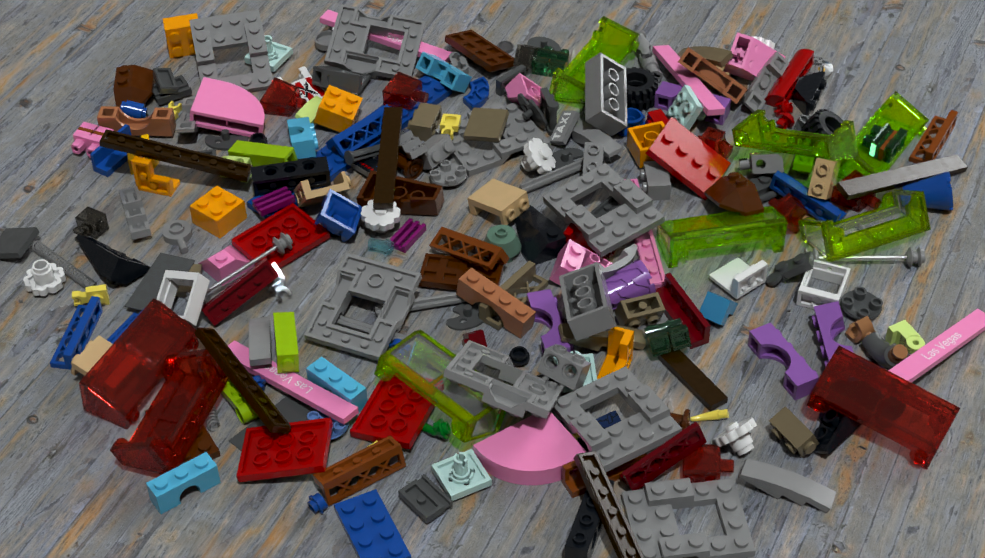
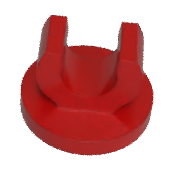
(784, 106)
(785, 120)

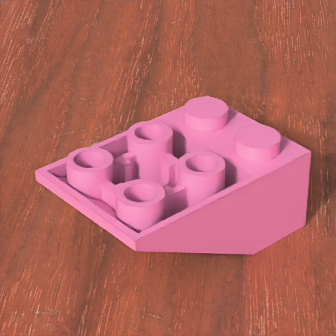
(748, 57)
(574, 257)

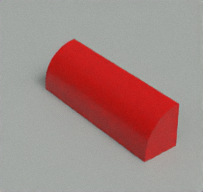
(784, 86)

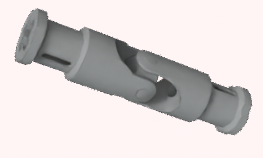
(646, 56)

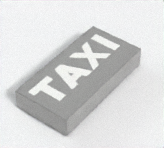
(564, 127)

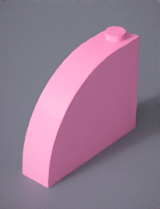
(227, 106)
(529, 451)

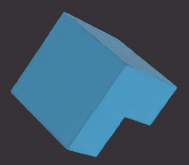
(717, 308)

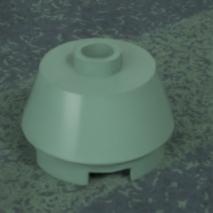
(504, 237)

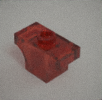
(716, 140)
(791, 209)

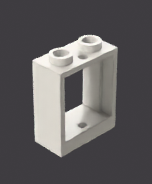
(197, 295)
(812, 297)

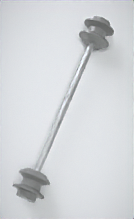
(278, 244)
(910, 256)

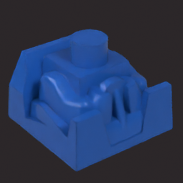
(339, 215)

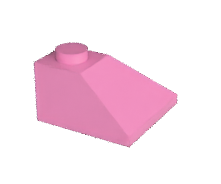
(523, 85)
(225, 263)

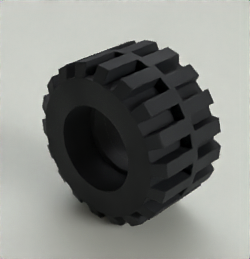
(641, 88)
(822, 122)

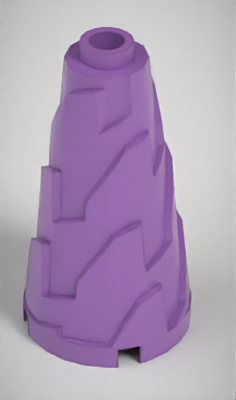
(629, 283)

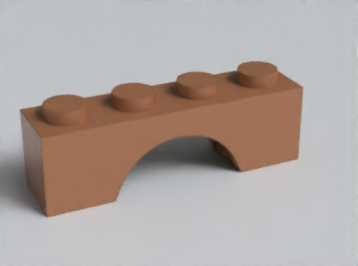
(713, 75)
(159, 123)
(515, 315)

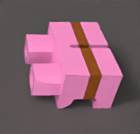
(87, 138)

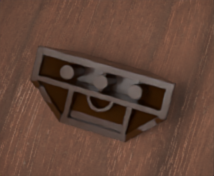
(133, 84)
(735, 194)

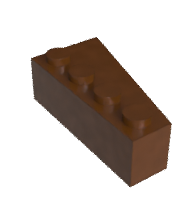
(410, 195)

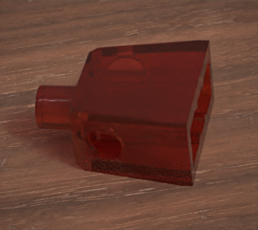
(404, 92)
(281, 98)
(855, 204)
(706, 464)

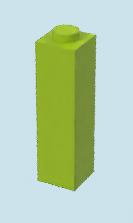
(262, 153)
(286, 342)

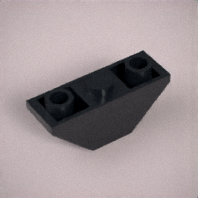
(808, 91)

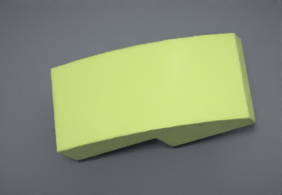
(309, 109)

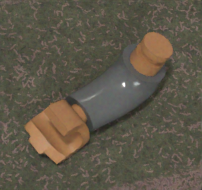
(875, 345)

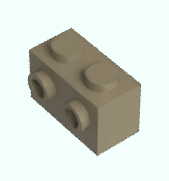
(640, 310)

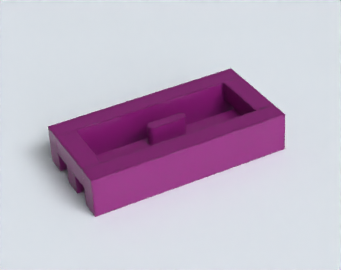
(273, 201)
(404, 234)

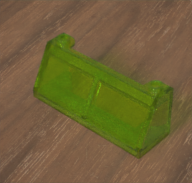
(611, 40)
(898, 114)
(762, 134)
(720, 229)

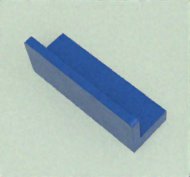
(106, 160)

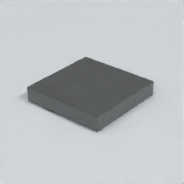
(16, 241)

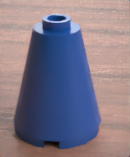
(936, 191)

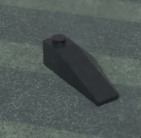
(538, 236)
(112, 263)
(833, 430)

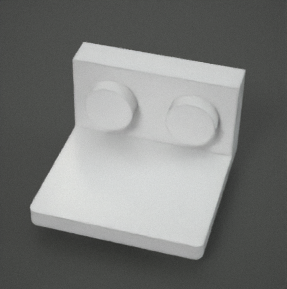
(740, 278)

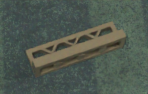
(516, 284)

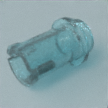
(385, 246)

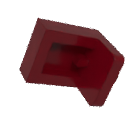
(475, 336)

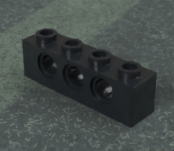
(289, 174)
(585, 530)

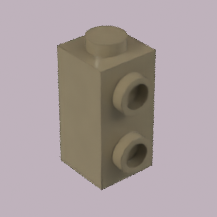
(794, 432)

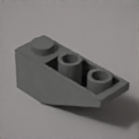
(342, 79)

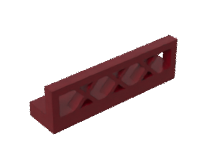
(240, 291)
(679, 305)
(663, 457)

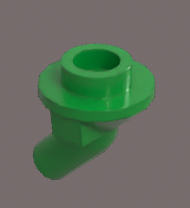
(439, 428)

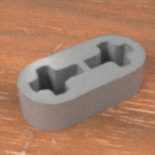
(461, 63)

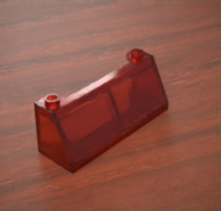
(134, 364)
(884, 404)
(175, 414)

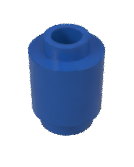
(134, 109)

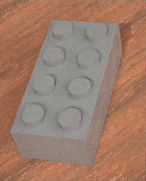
(605, 94)
(587, 301)

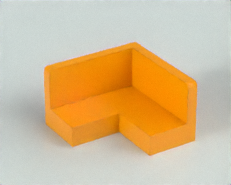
(150, 182)
(618, 352)

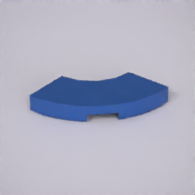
(478, 94)

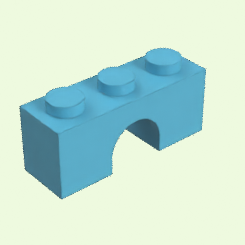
(440, 69)
(302, 137)
(338, 382)
(167, 488)

